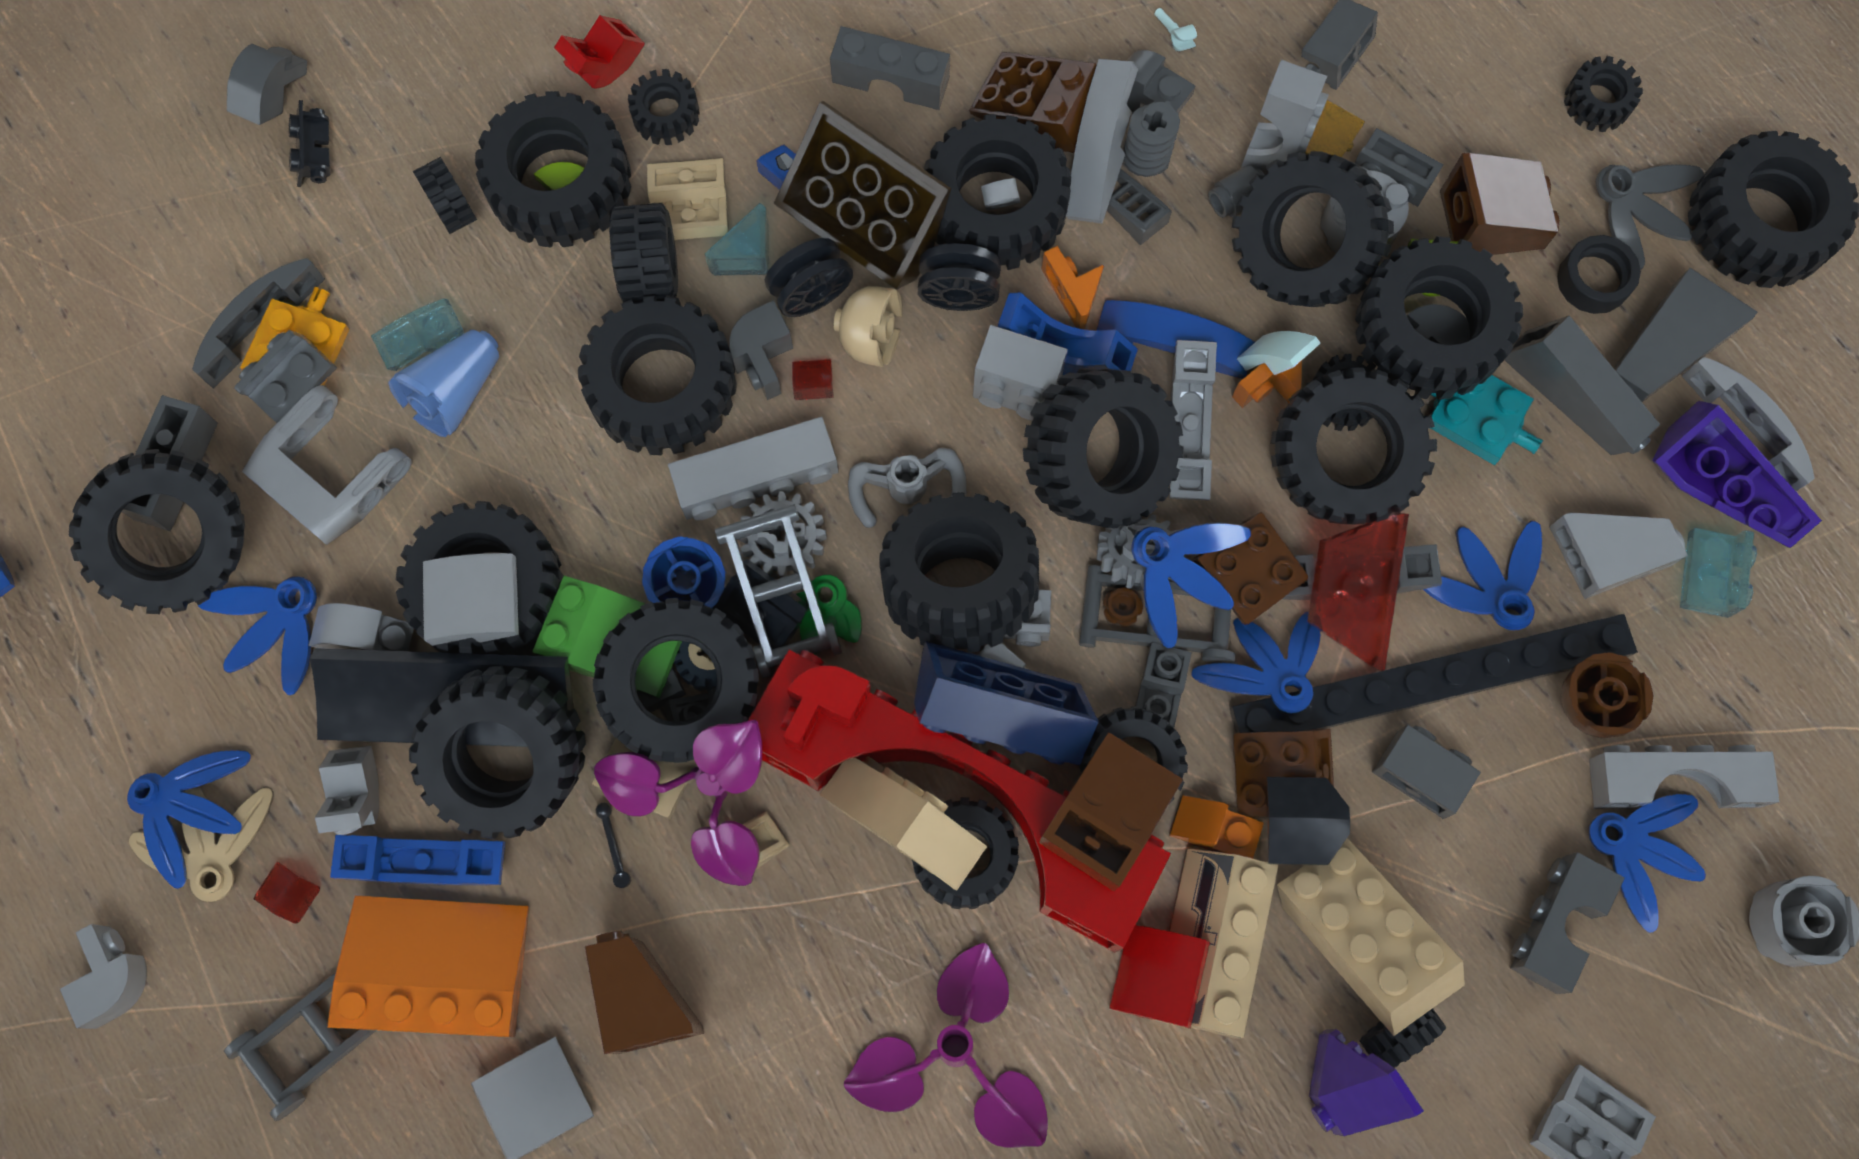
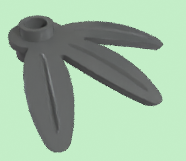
(1627, 200)

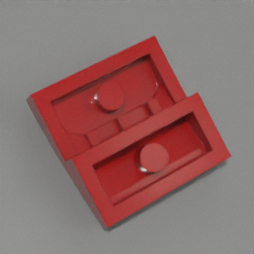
(1160, 976)

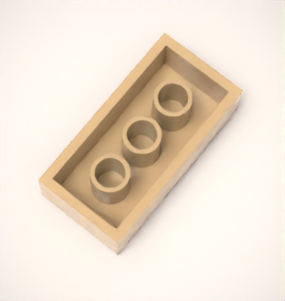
(1372, 937)

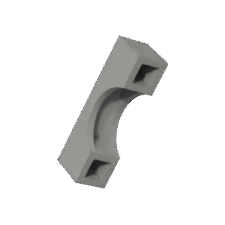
(1294, 109)
(1732, 777)

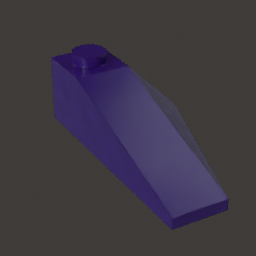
(1724, 469)
(1356, 1089)

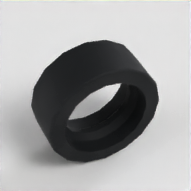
(1613, 252)

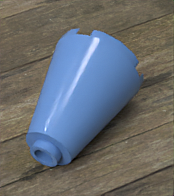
(446, 381)

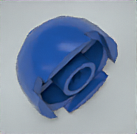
(684, 571)

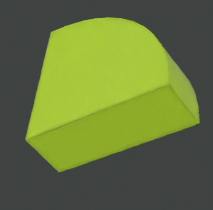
(558, 174)

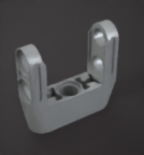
(303, 496)

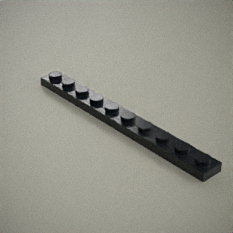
(1441, 678)

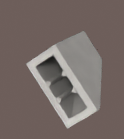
(1615, 548)

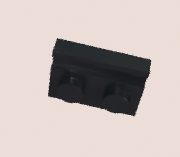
(780, 614)

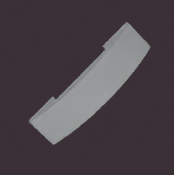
(1192, 397)
(1759, 415)

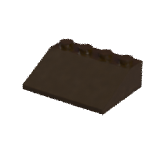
(863, 197)

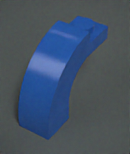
(1085, 347)

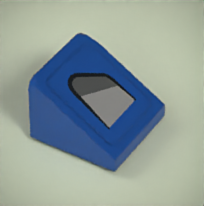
(776, 165)

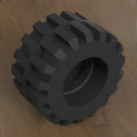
(643, 252)
(1148, 726)
(1002, 863)

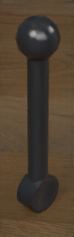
(621, 878)

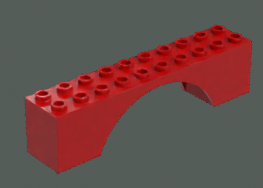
(897, 736)

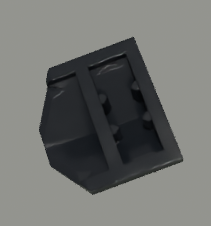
(1305, 821)

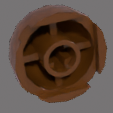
(1606, 696)

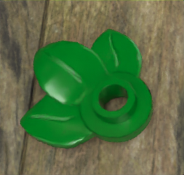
(839, 610)

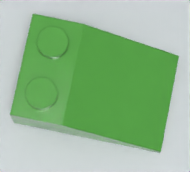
(580, 622)

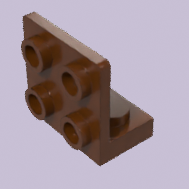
(1255, 571)
(1277, 755)

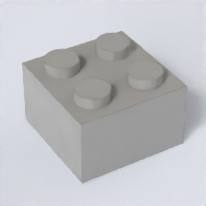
(1016, 370)

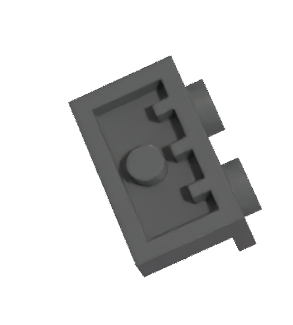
(284, 374)

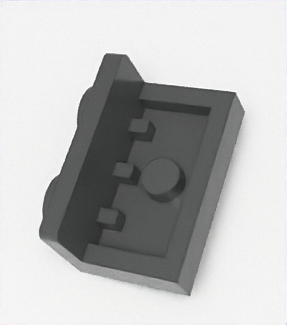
(1401, 163)

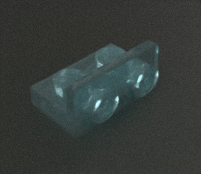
(1718, 572)

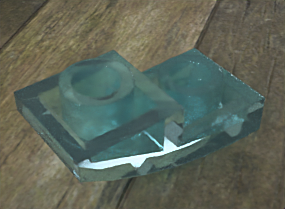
(417, 333)

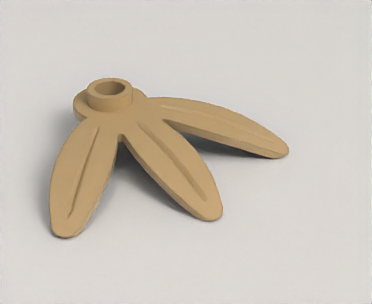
(208, 856)

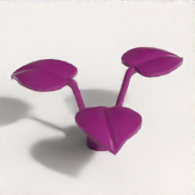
(726, 762)
(888, 1073)

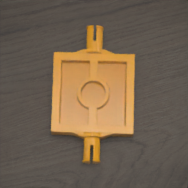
(280, 317)

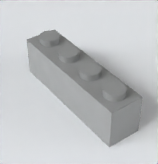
(753, 469)

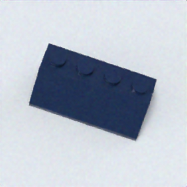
(1003, 705)

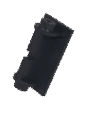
(309, 129)

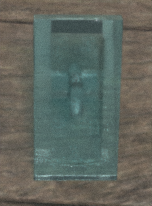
(743, 248)

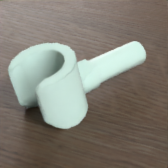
(1181, 37)

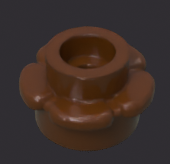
(1122, 596)

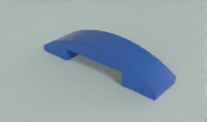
(1163, 326)
(417, 860)

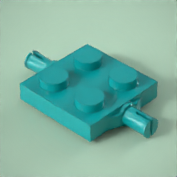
(1486, 419)

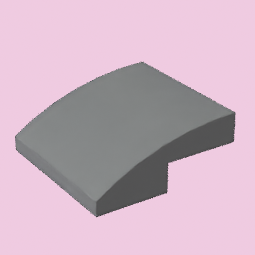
(470, 598)
(532, 1099)
(1592, 1121)

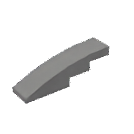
(1099, 140)

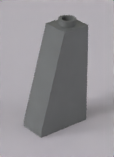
(1680, 332)
(1583, 385)

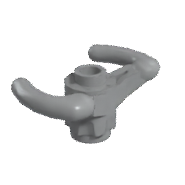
(904, 478)

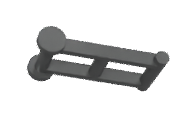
(1212, 652)
(764, 654)
(249, 1043)

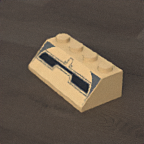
(1229, 905)

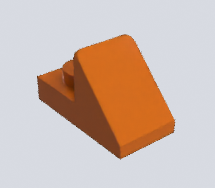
(1073, 291)
(1262, 381)
(1215, 827)

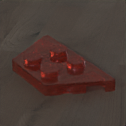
(1358, 587)

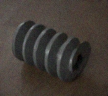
(1151, 138)

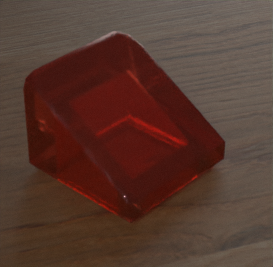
(812, 379)
(286, 893)

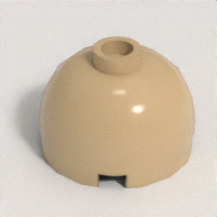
(868, 324)

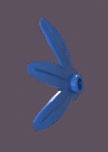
(1169, 561)
(1496, 592)
(281, 616)
(1276, 670)
(168, 799)
(1636, 845)

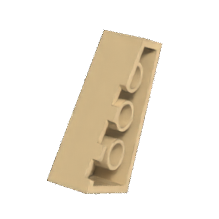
(904, 818)

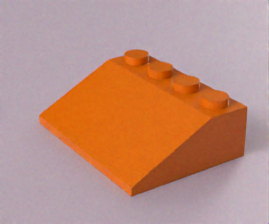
(430, 967)

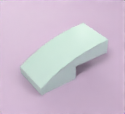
(1279, 350)

